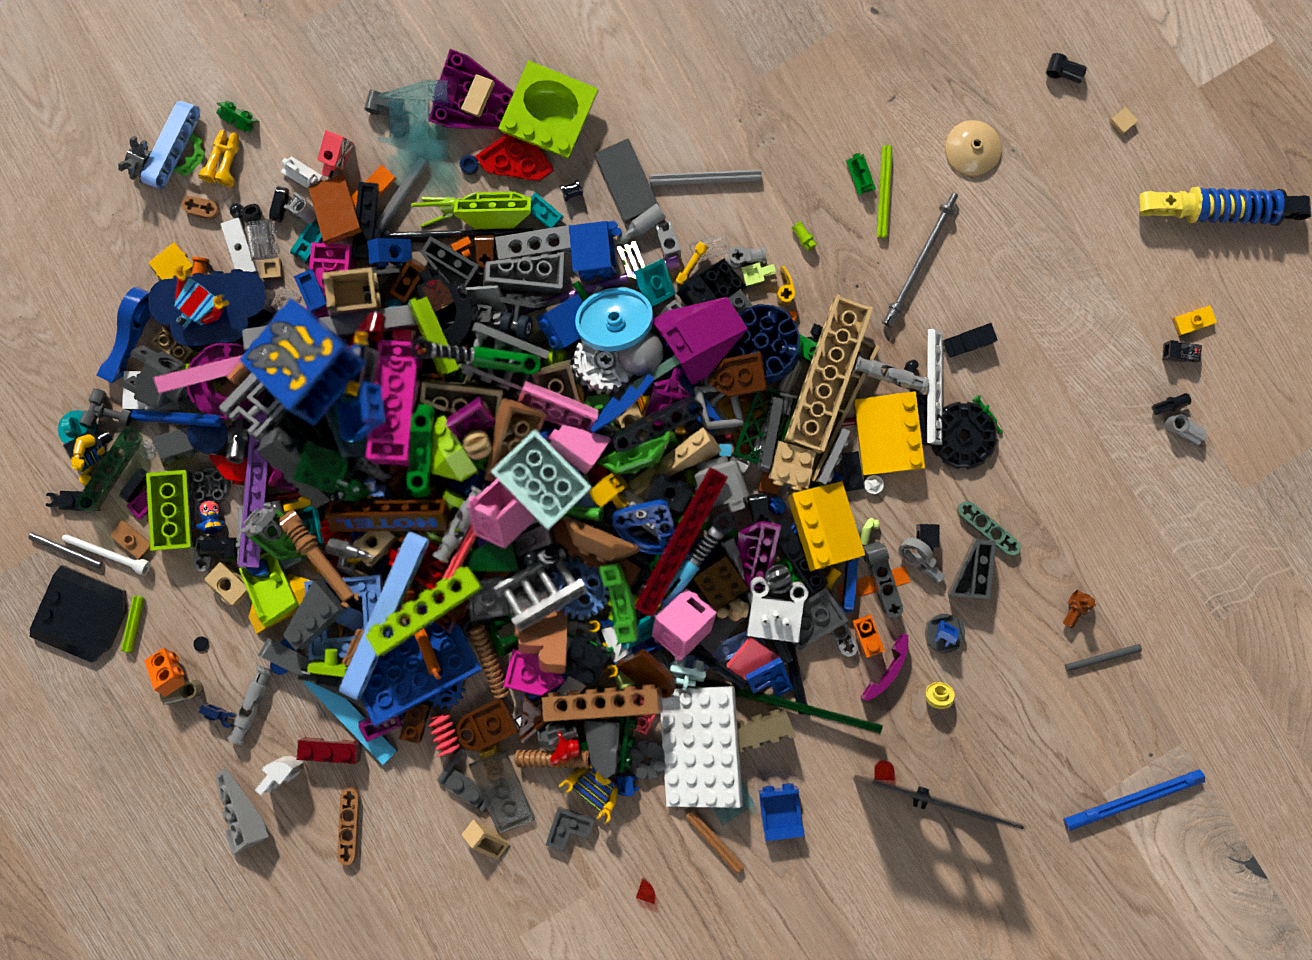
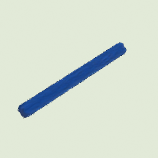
(176, 418)

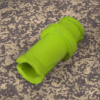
(805, 238)

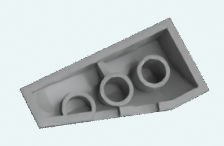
(244, 821)

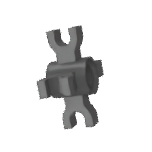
(135, 158)

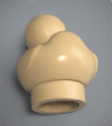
(736, 610)

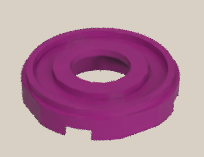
(203, 393)

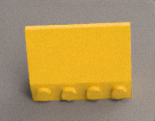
(889, 433)
(826, 525)

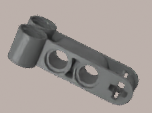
(876, 557)

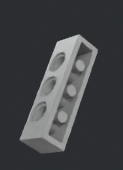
(525, 240)

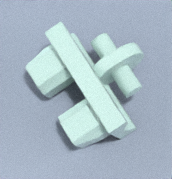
(696, 673)

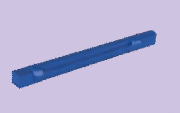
(1134, 800)

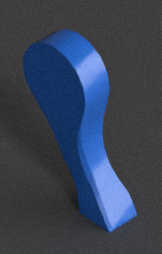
(131, 320)

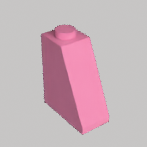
(578, 446)

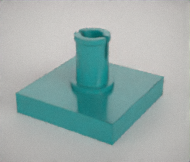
(654, 282)

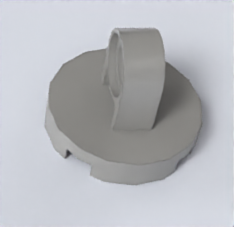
(259, 522)

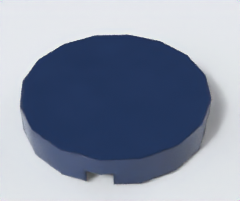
(207, 438)

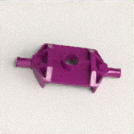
(665, 394)

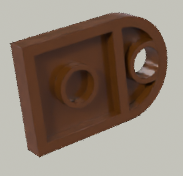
(646, 670)
(487, 724)

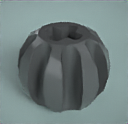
(779, 579)

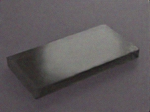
(502, 791)

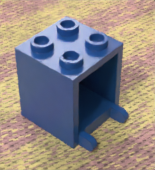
(594, 249)

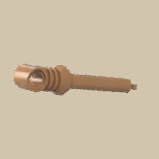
(307, 545)

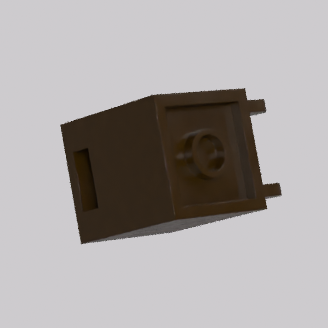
(720, 583)

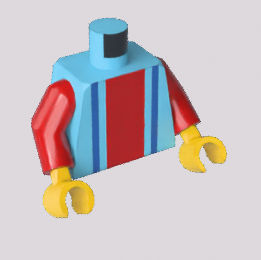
(196, 301)

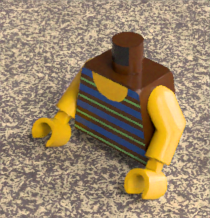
(594, 789)

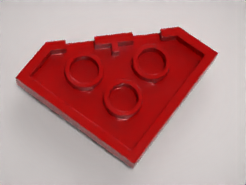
(515, 159)

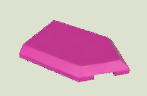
(526, 676)

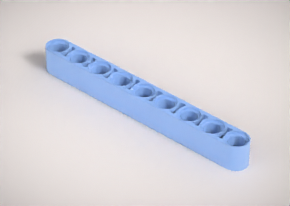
(388, 602)

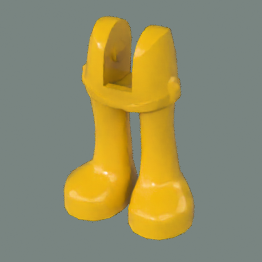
(223, 175)

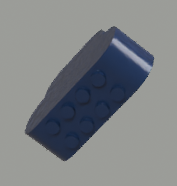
(247, 308)

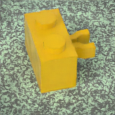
(609, 490)

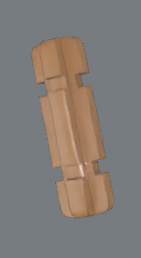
(353, 646)

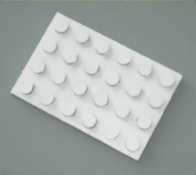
(701, 748)

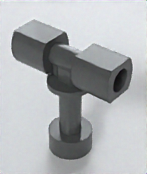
(98, 410)

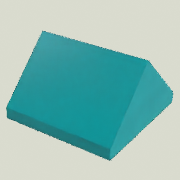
(311, 519)

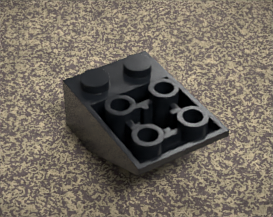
(711, 284)

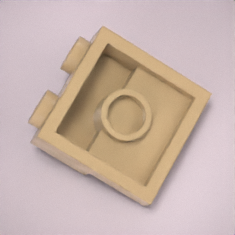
(792, 466)

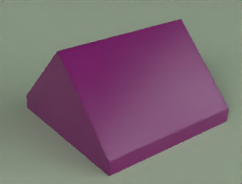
(469, 418)

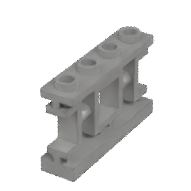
(250, 389)

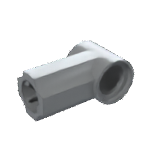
(1186, 429)

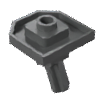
(549, 732)

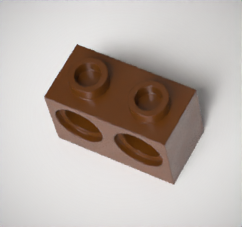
(415, 722)

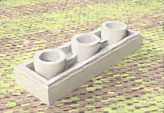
(236, 237)

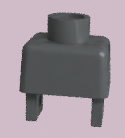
(144, 385)

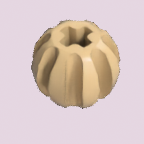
(477, 444)

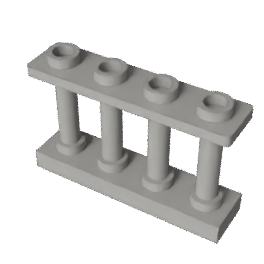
(500, 340)
(540, 608)

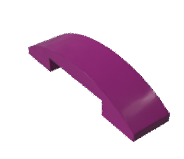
(900, 647)

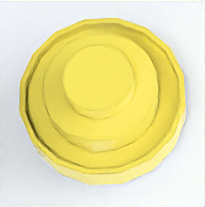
(939, 695)

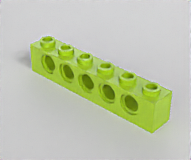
(376, 634)

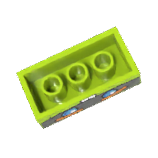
(171, 510)

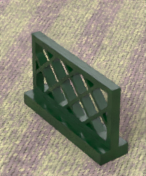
(782, 428)

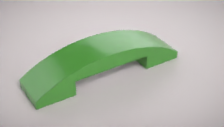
(621, 601)

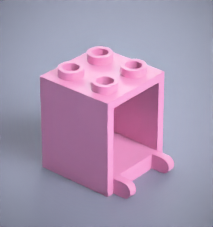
(498, 515)
(683, 624)

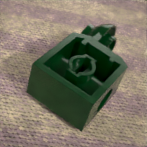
(325, 471)

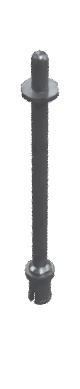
(896, 307)

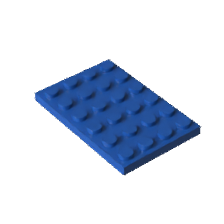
(403, 677)

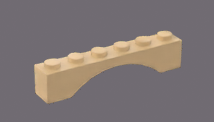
(693, 451)

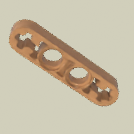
(345, 825)

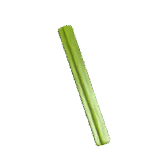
(884, 191)

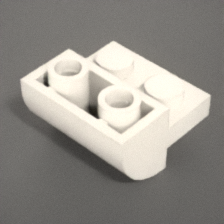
(278, 772)

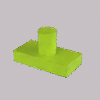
(329, 665)

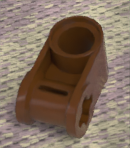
(485, 249)

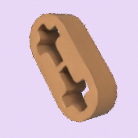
(200, 211)

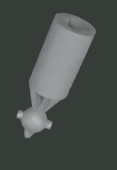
(642, 224)

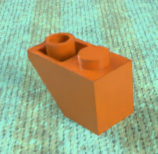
(867, 636)

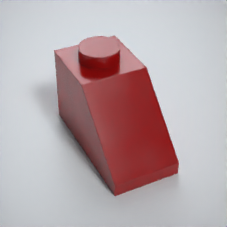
(230, 471)

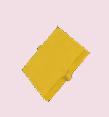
(168, 260)

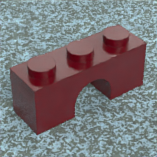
(329, 751)

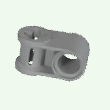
(301, 208)

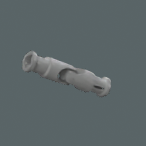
(892, 375)
(462, 521)
(251, 702)

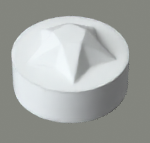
(873, 484)

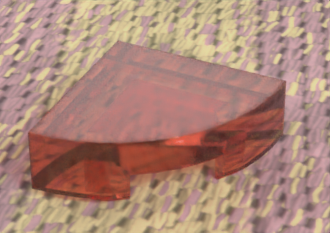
(646, 891)

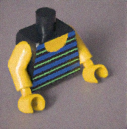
(86, 451)

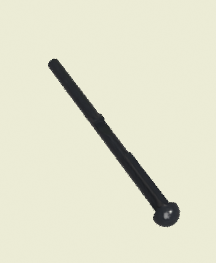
(423, 236)

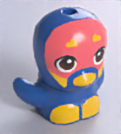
(210, 515)

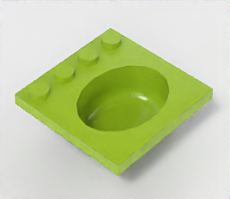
(548, 109)

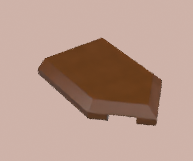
(740, 375)

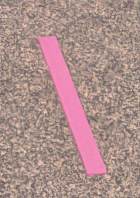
(196, 374)

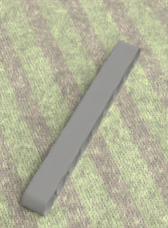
(345, 325)

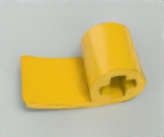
(786, 288)

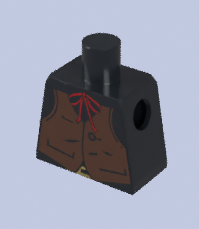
(436, 291)

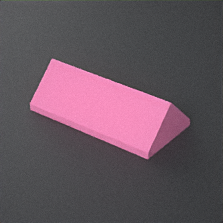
(558, 408)

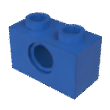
(379, 252)

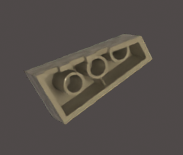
(455, 396)

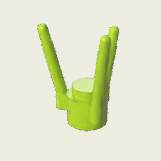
(446, 205)

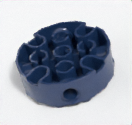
(781, 336)

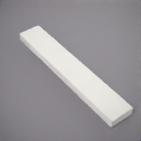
(934, 388)

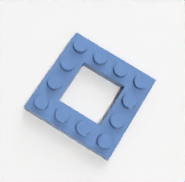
(366, 586)

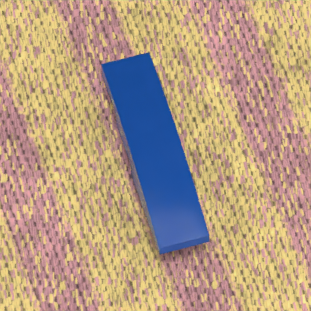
(617, 408)

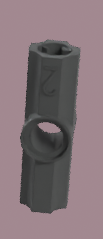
(238, 439)

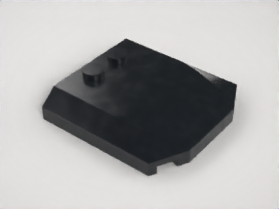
(79, 614)

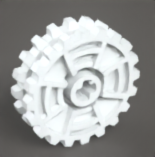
(596, 373)

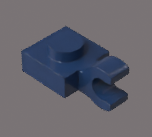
(213, 712)

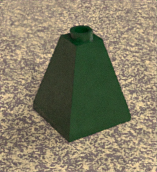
(493, 558)

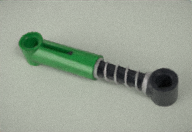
(477, 356)

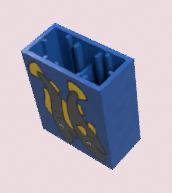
(302, 361)

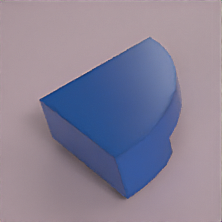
(263, 570)

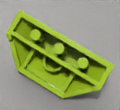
(492, 209)
(448, 452)

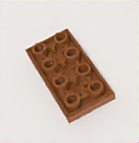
(334, 209)

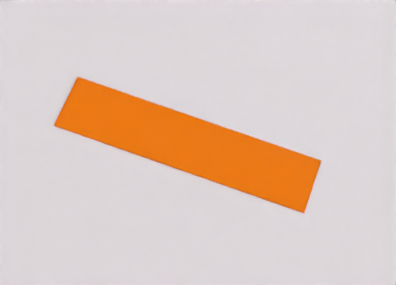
(866, 585)

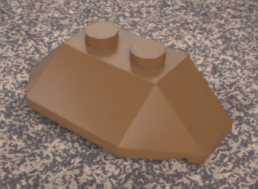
(598, 542)

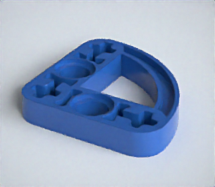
(652, 515)

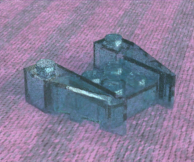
(410, 118)

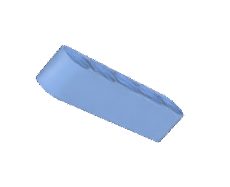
(170, 145)

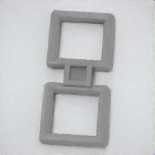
(706, 388)

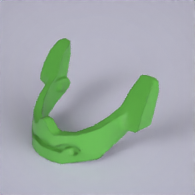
(195, 160)

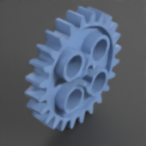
(586, 574)

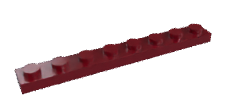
(681, 542)

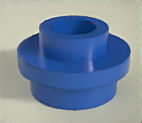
(776, 505)

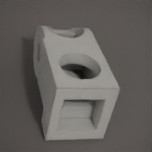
(668, 240)

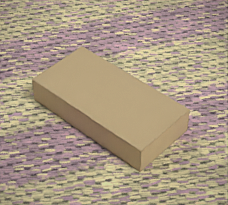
(477, 95)

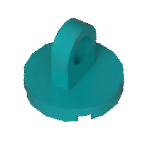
(70, 428)

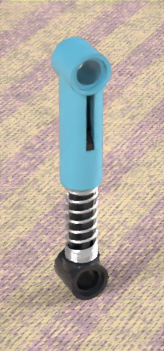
(691, 563)

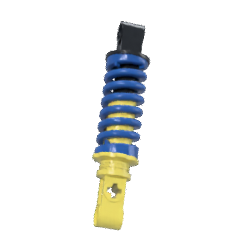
(1226, 205)

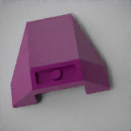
(460, 73)
(701, 335)

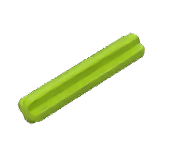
(132, 623)

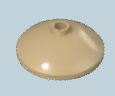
(968, 158)

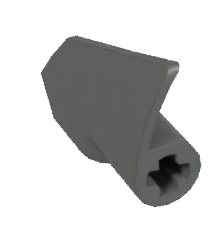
(603, 745)

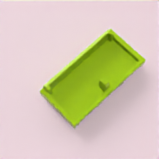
(270, 595)

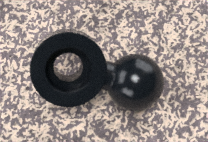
(250, 213)
(532, 558)

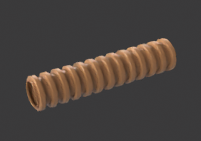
(488, 660)
(542, 758)

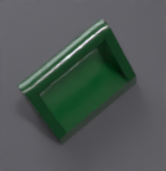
(502, 645)

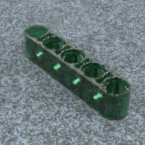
(100, 475)

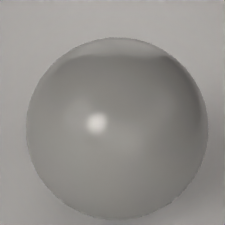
(643, 356)

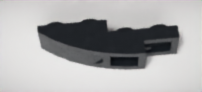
(794, 552)

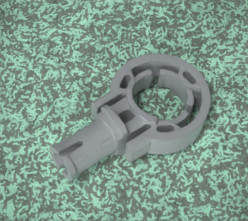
(924, 561)

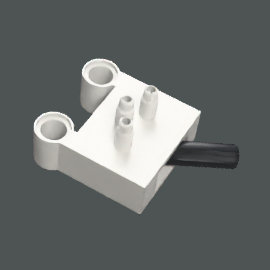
(776, 617)

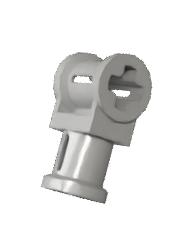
(746, 256)

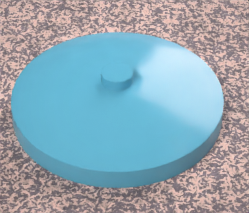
(614, 319)

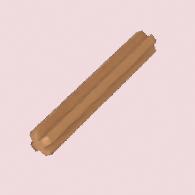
(714, 841)

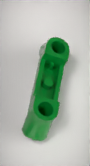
(421, 450)

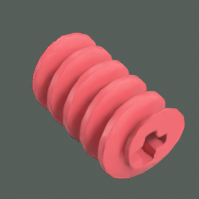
(443, 734)

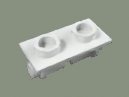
(300, 172)

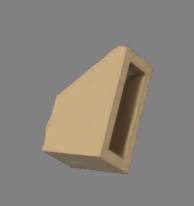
(484, 839)

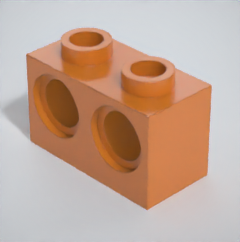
(165, 671)

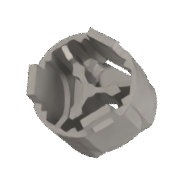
(734, 489)

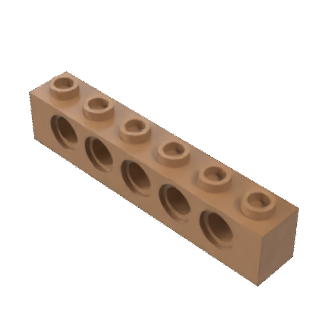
(553, 711)

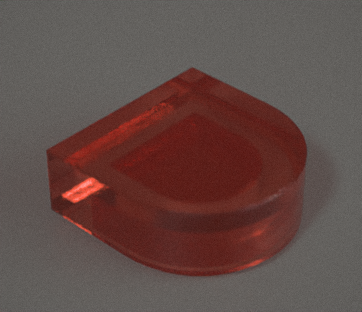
(884, 770)

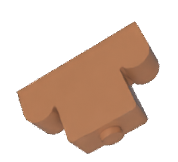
(548, 640)

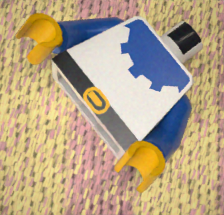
(607, 637)

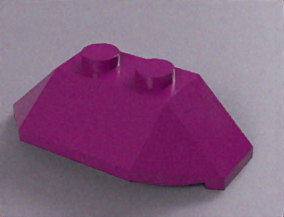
(757, 550)

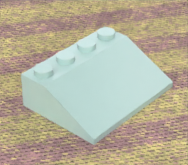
(541, 479)

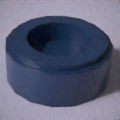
(469, 164)

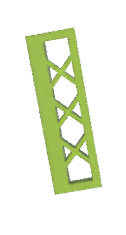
(431, 330)

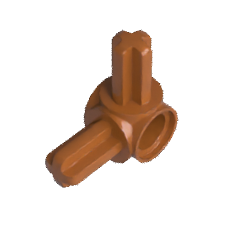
(1079, 604)

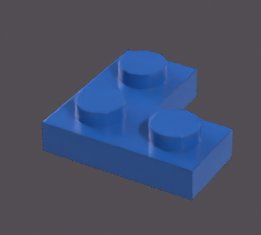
(770, 674)

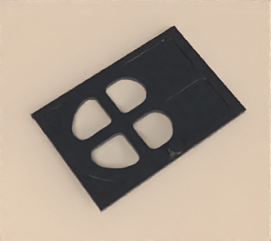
(922, 794)

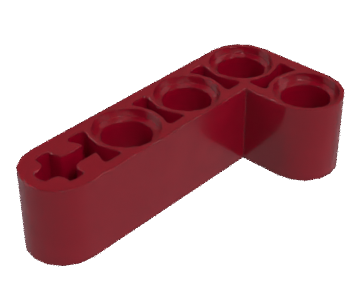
(374, 327)

